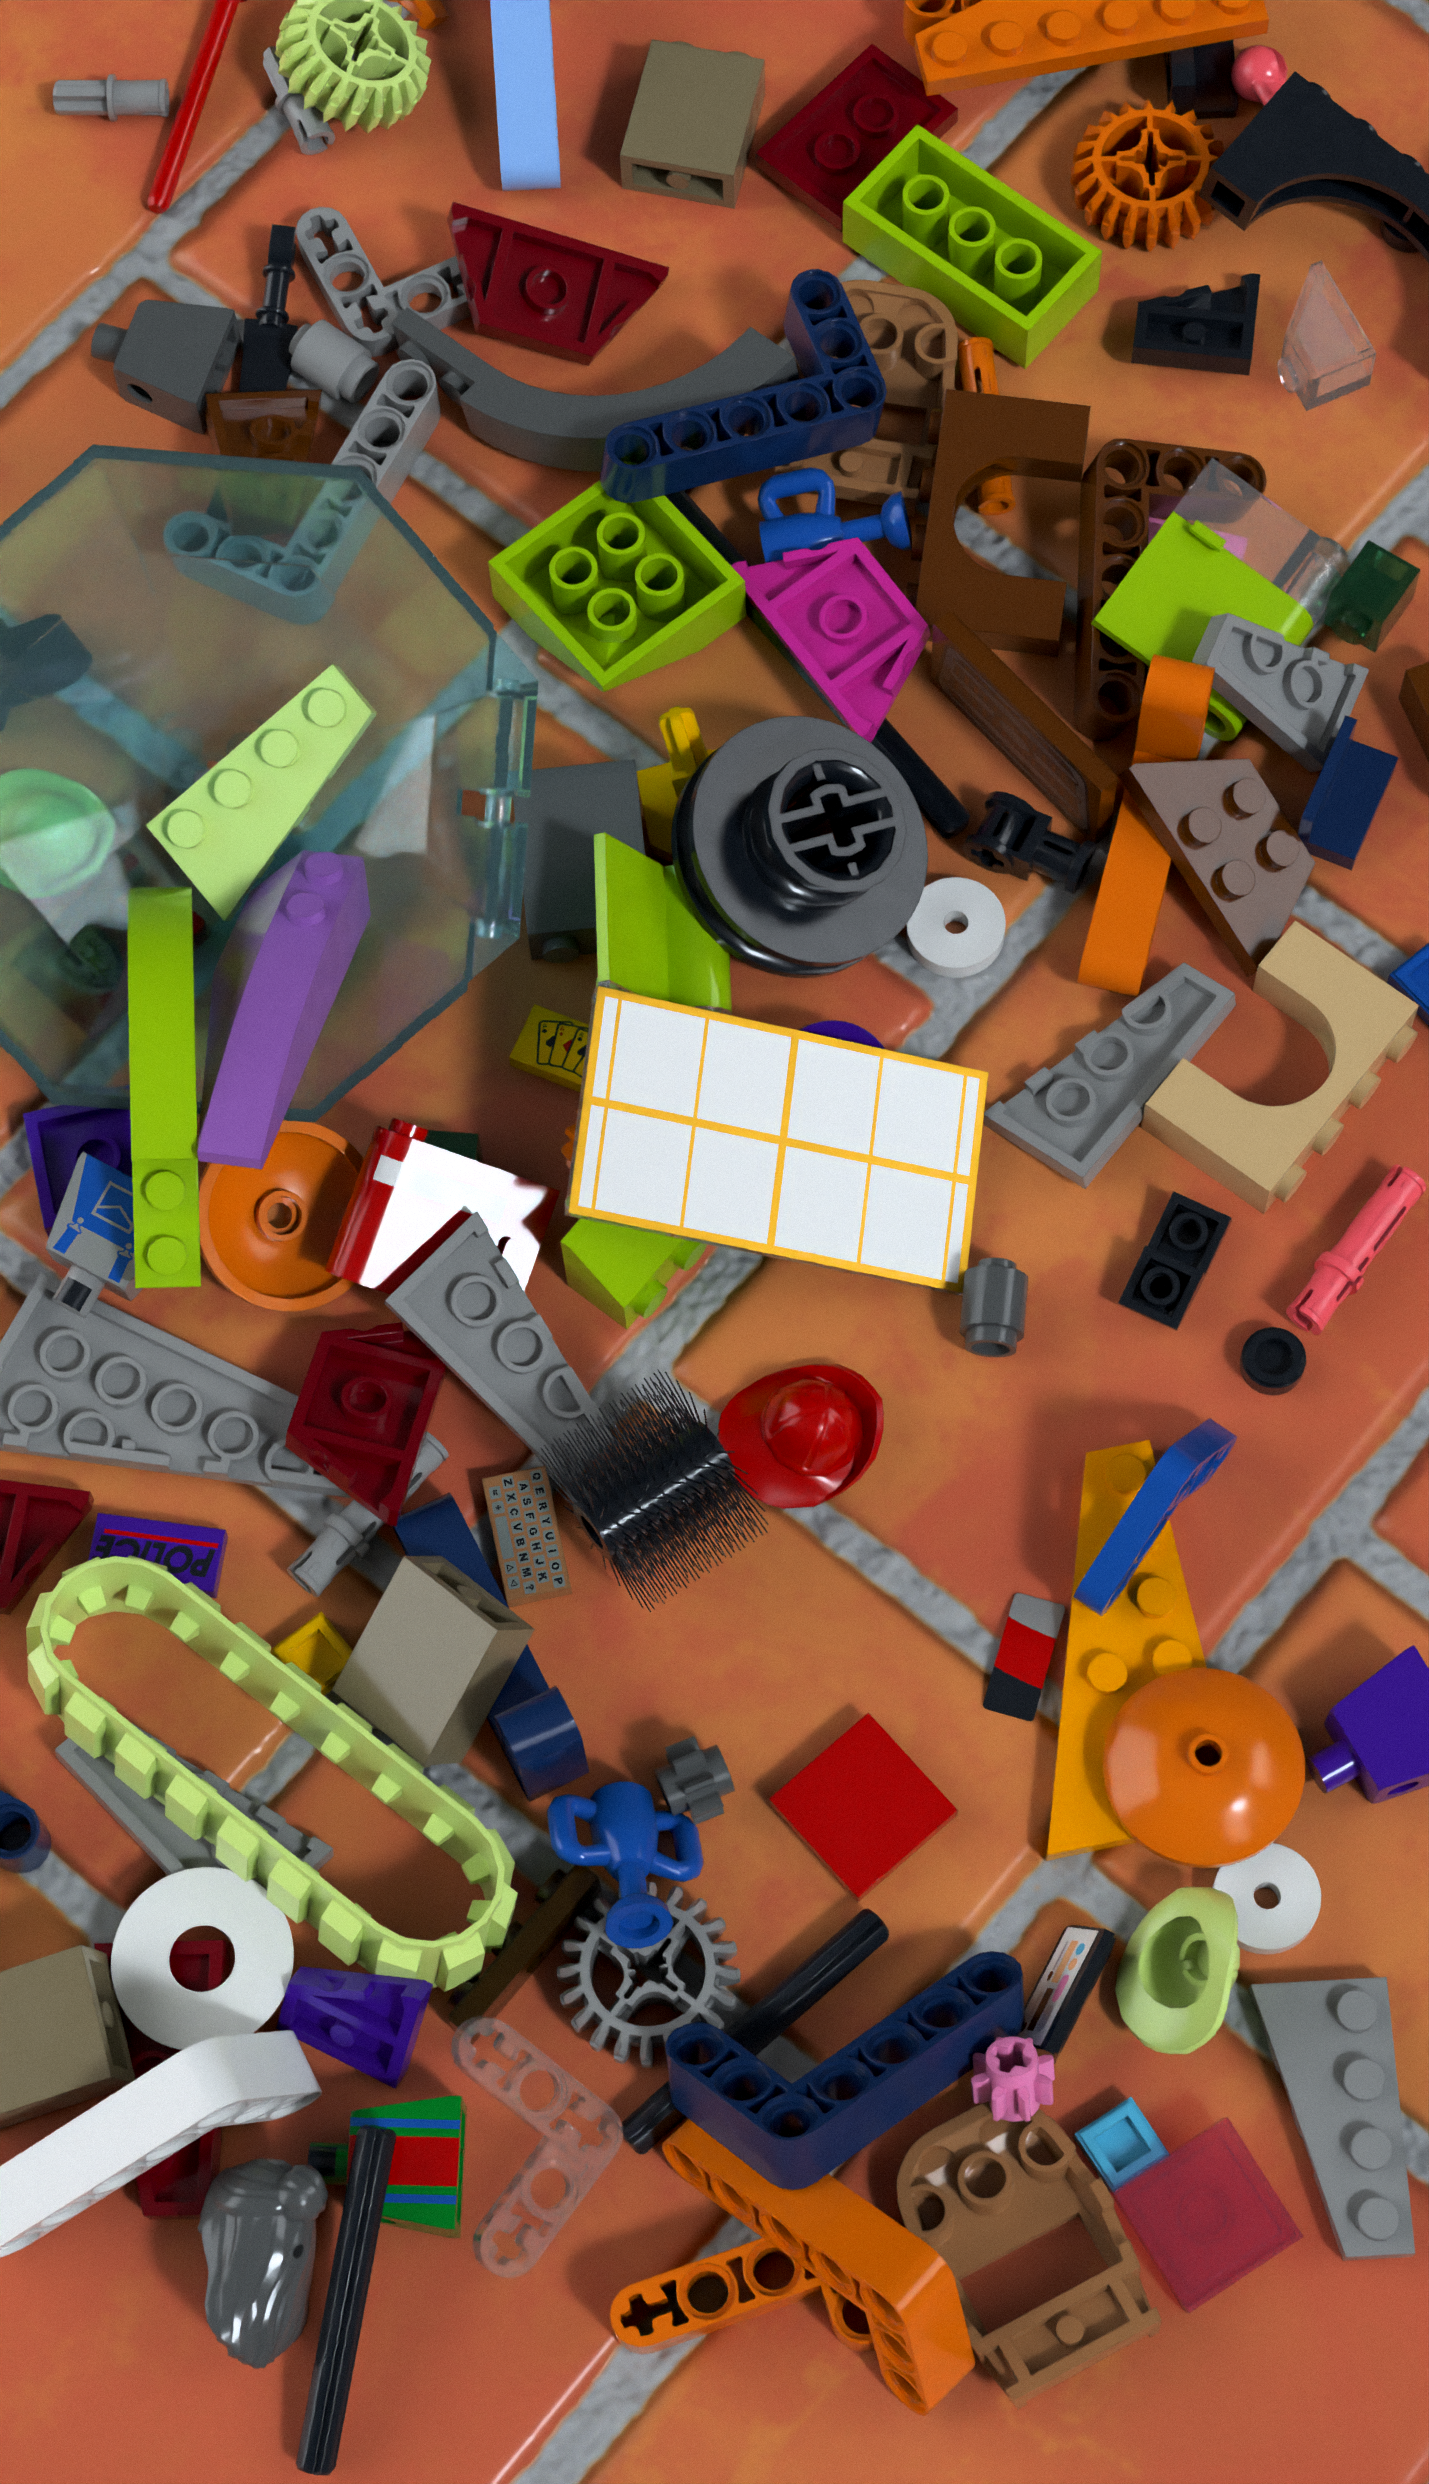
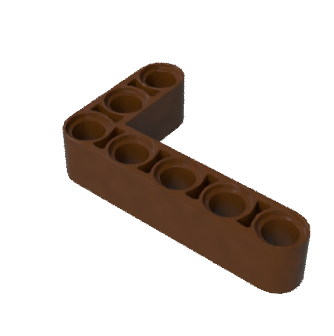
(1107, 559)

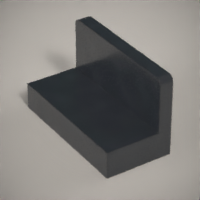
(1202, 80)

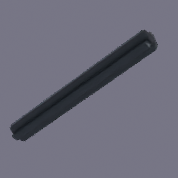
(770, 2016)
(346, 2300)

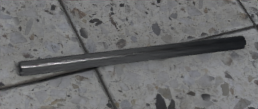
(931, 794)

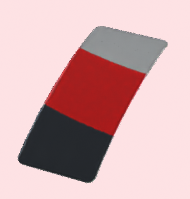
(1023, 1657)

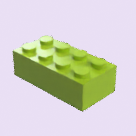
(972, 245)

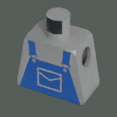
(94, 1236)

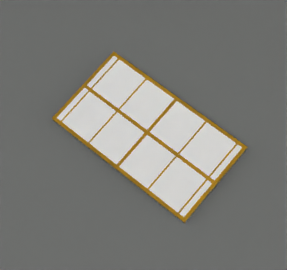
(776, 1142)

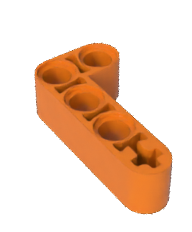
(745, 2300)

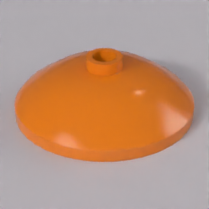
(280, 1267)
(1196, 1810)

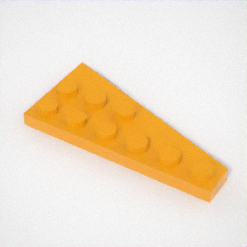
(1114, 1654)

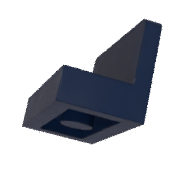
(1345, 798)

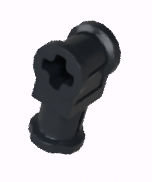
(1024, 843)

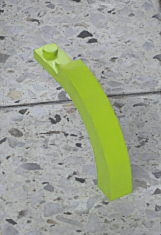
(163, 1088)

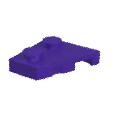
(357, 2018)

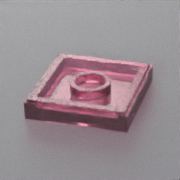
(1206, 2214)

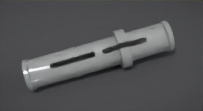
(352, 1529)

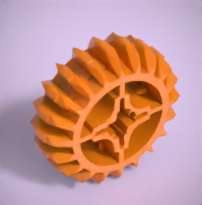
(1114, 183)

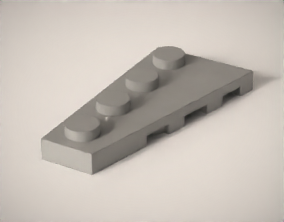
(159, 1836)

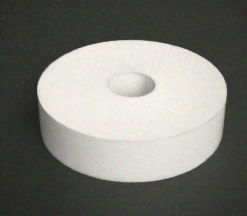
(959, 953)
(1297, 1894)

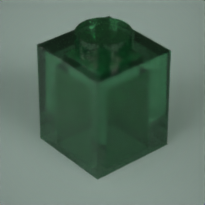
(1371, 597)

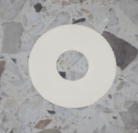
(152, 1926)

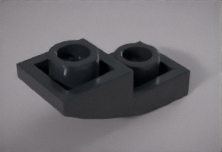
(1175, 1261)

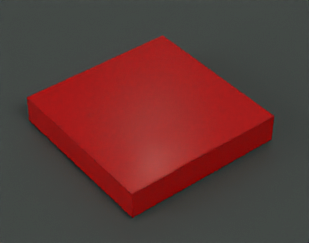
(863, 1807)

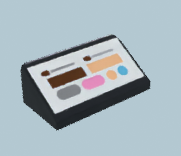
(1065, 1987)

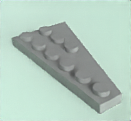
(140, 1400)

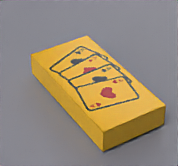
(552, 1047)

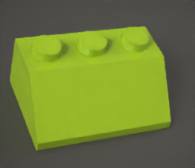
(624, 1267)

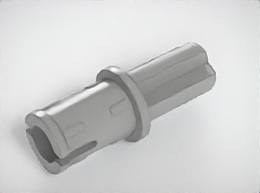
(112, 97)
(306, 123)

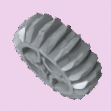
(630, 2002)

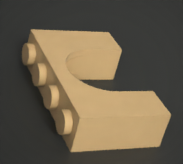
(1261, 1147)

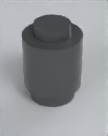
(993, 1307)

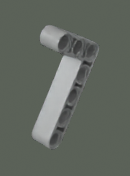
(394, 420)

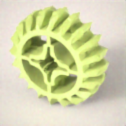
(374, 87)

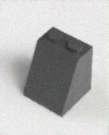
(559, 873)

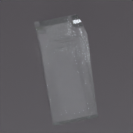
(1324, 344)

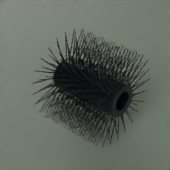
(654, 1490)

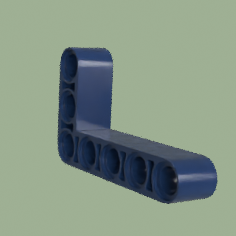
(765, 414)
(527, 1715)
(857, 2094)

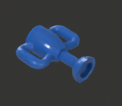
(818, 529)
(626, 1845)

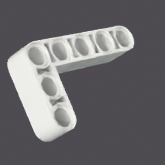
(148, 2120)

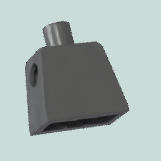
(171, 357)

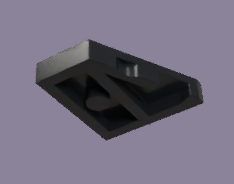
(1199, 329)

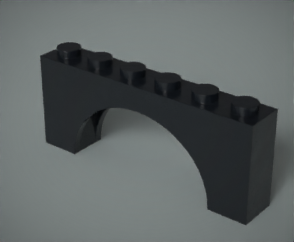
(1317, 151)

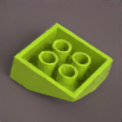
(617, 587)

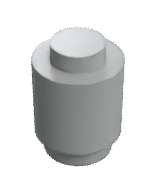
(333, 361)

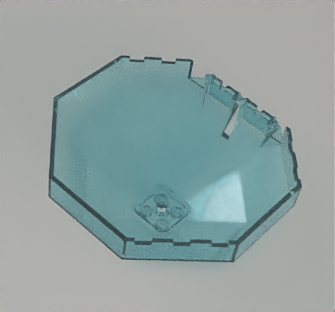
(153, 630)

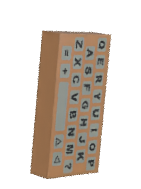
(526, 1536)

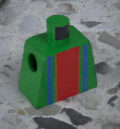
(425, 2167)

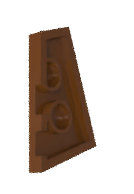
(263, 423)

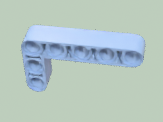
(525, 94)

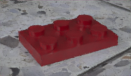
(851, 131)

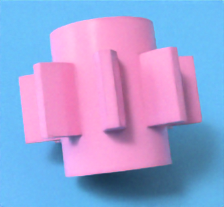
(1013, 2079)

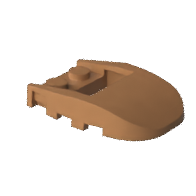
(917, 356)
(995, 2186)

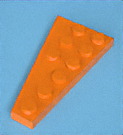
(1039, 37)

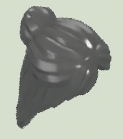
(260, 2255)

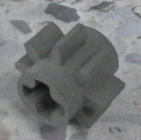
(694, 1780)

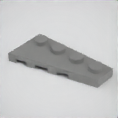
(1099, 1092)
(489, 1335)
(1344, 2097)

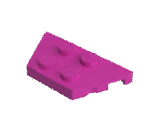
(841, 626)

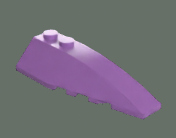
(274, 999)

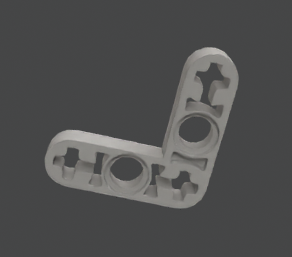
(382, 302)

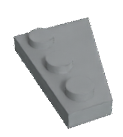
(1280, 687)

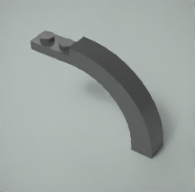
(569, 428)

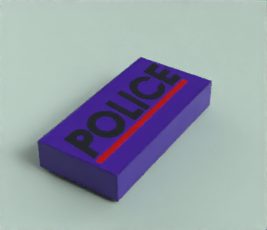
(187, 1550)

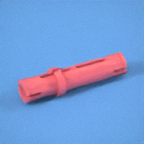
(1342, 1268)

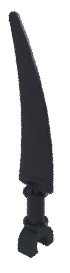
(268, 338)

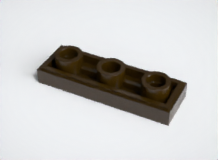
(526, 1946)

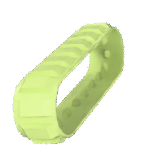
(296, 1700)

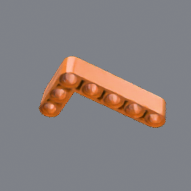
(1137, 863)
(858, 2253)

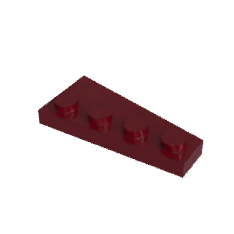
(181, 2181)

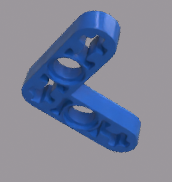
(1175, 1477)

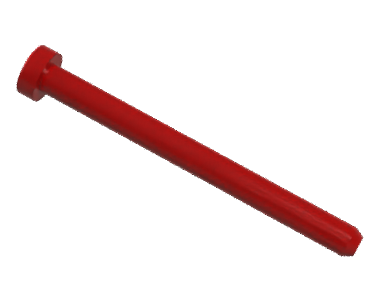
(192, 105)

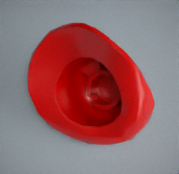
(803, 1434)

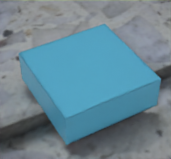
(1120, 2144)

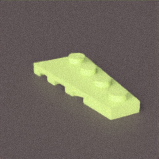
(251, 800)

